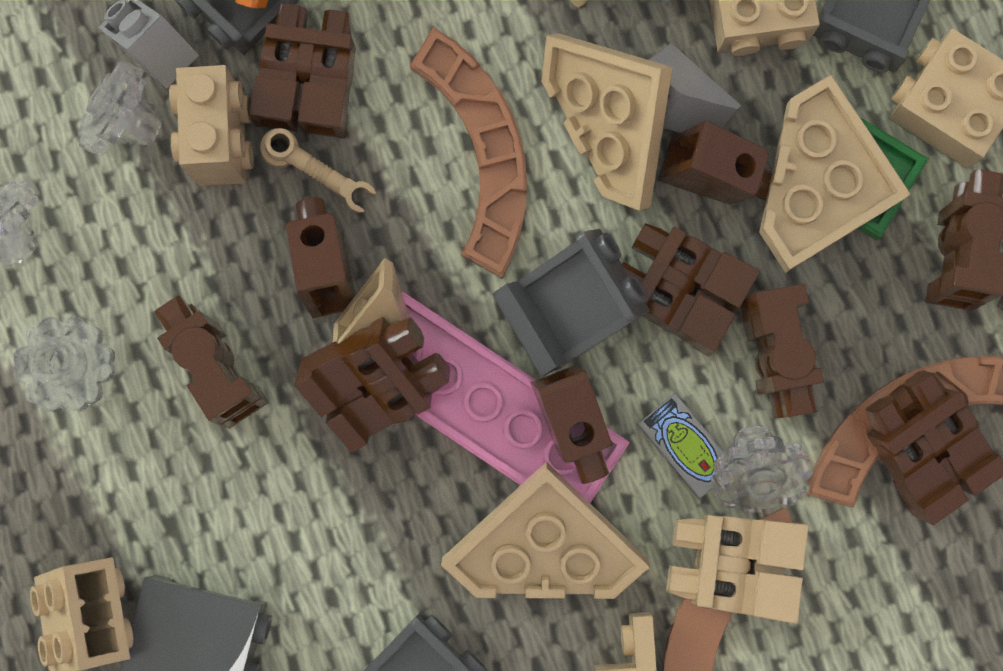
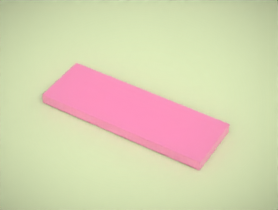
(494, 407)

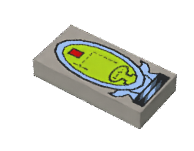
(683, 443)

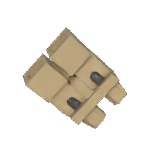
(761, 593)

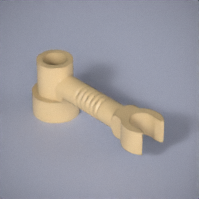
(305, 162)

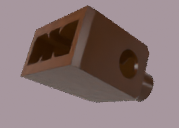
(716, 164)
(319, 259)
(567, 400)

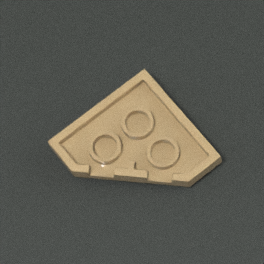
(612, 113)
(824, 176)
(545, 546)

